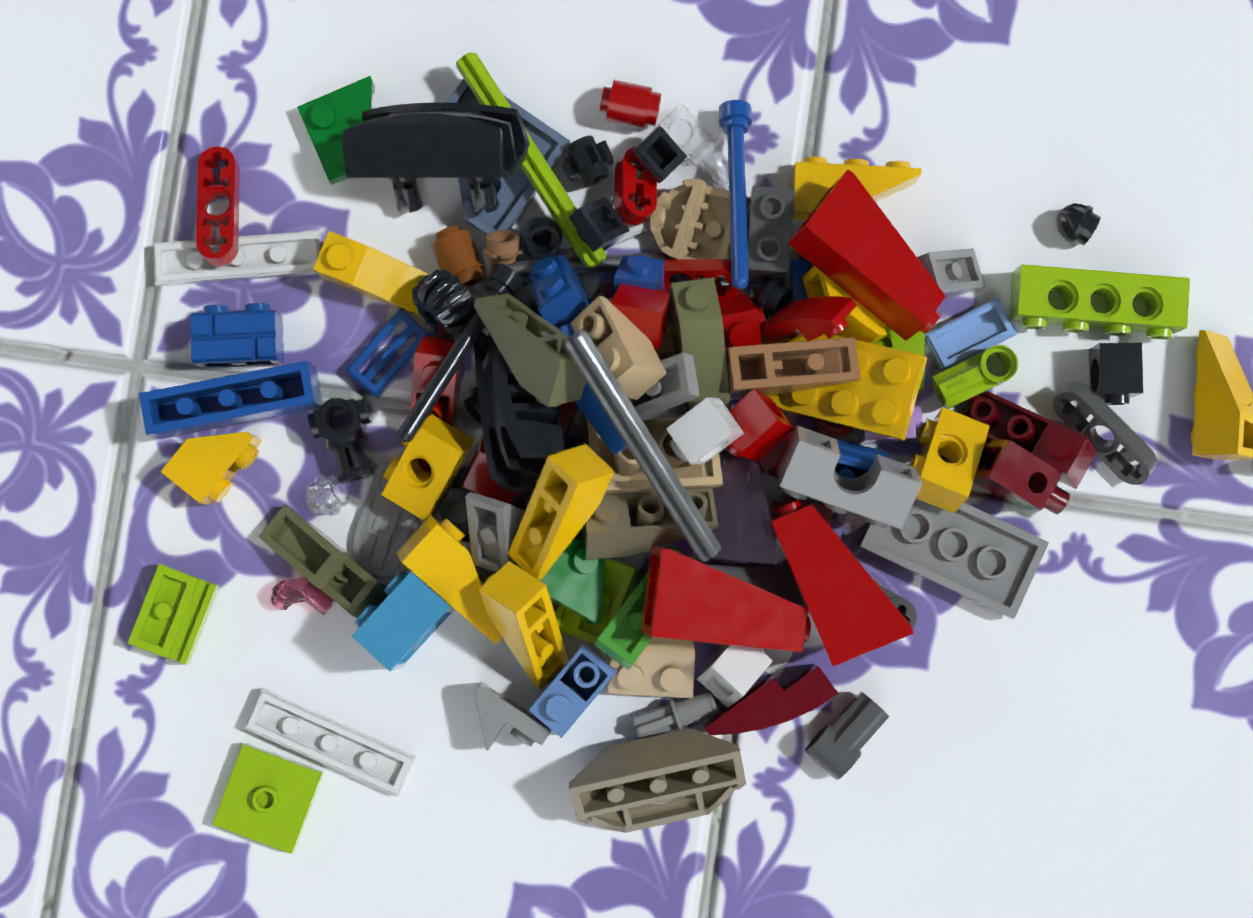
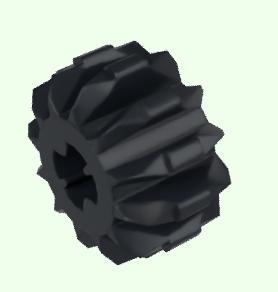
(443, 303)

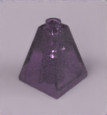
(742, 517)

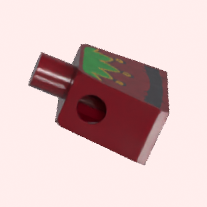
(1020, 477)

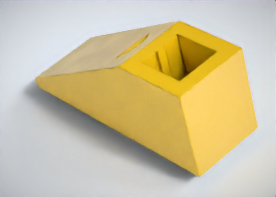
(815, 176)
(1221, 402)

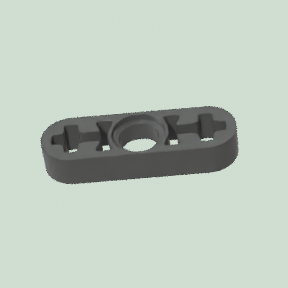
(1133, 446)

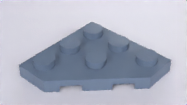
(514, 192)

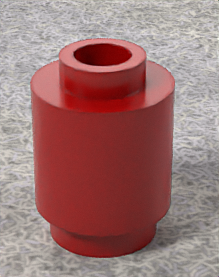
(630, 104)

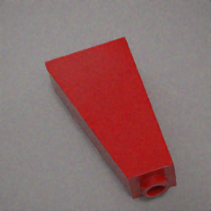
(868, 258)
(839, 592)
(712, 607)

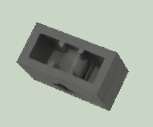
(769, 232)

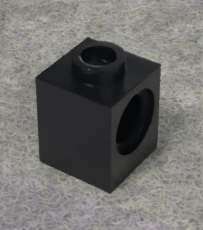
(1116, 371)

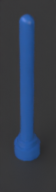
(735, 118)

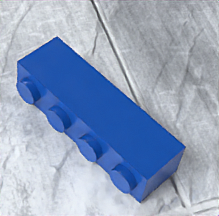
(231, 400)

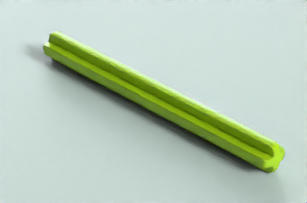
(535, 165)

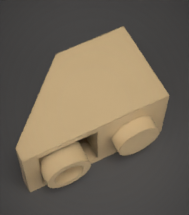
(621, 346)

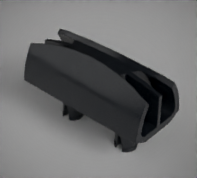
(437, 143)
(515, 426)

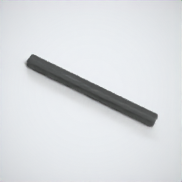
(642, 445)

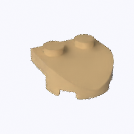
(693, 222)
(660, 671)

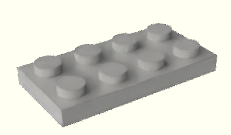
(963, 553)

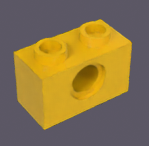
(962, 443)
(421, 490)

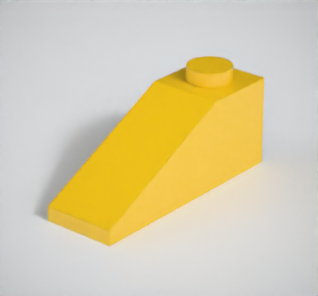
(368, 272)
(559, 507)
(447, 568)
(526, 621)

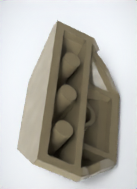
(657, 780)

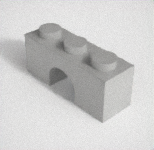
(879, 495)

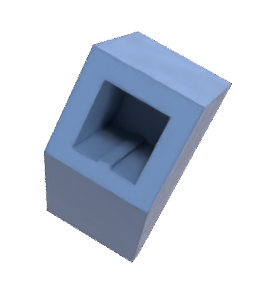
(572, 690)

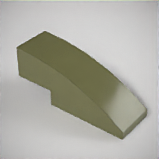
(323, 562)

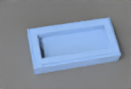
(970, 334)

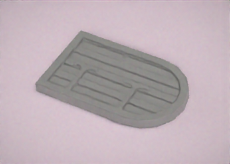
(382, 530)

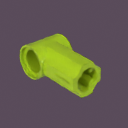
(972, 377)

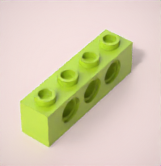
(1164, 295)

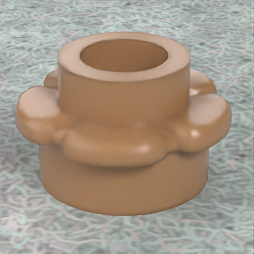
(503, 246)

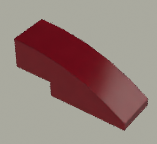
(772, 705)

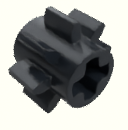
(587, 161)

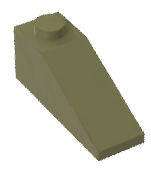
(698, 331)
(532, 349)

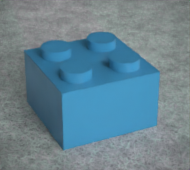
(402, 621)

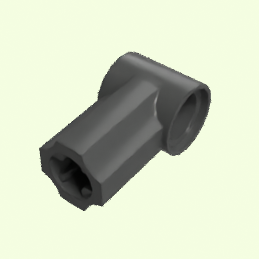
(839, 743)

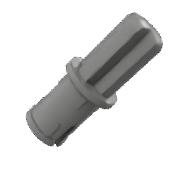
(675, 715)

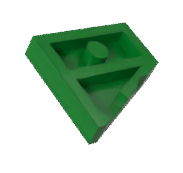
(329, 116)
(577, 583)

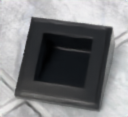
(659, 154)

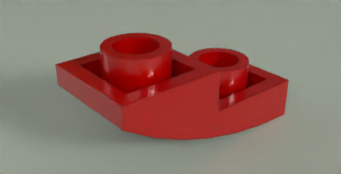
(811, 318)

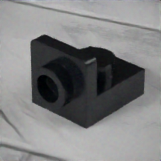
(598, 224)

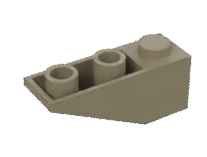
(636, 521)

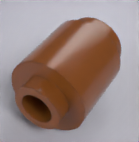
(458, 255)

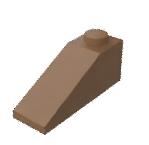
(791, 366)

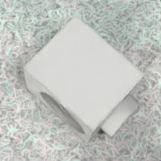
(703, 431)
(734, 672)

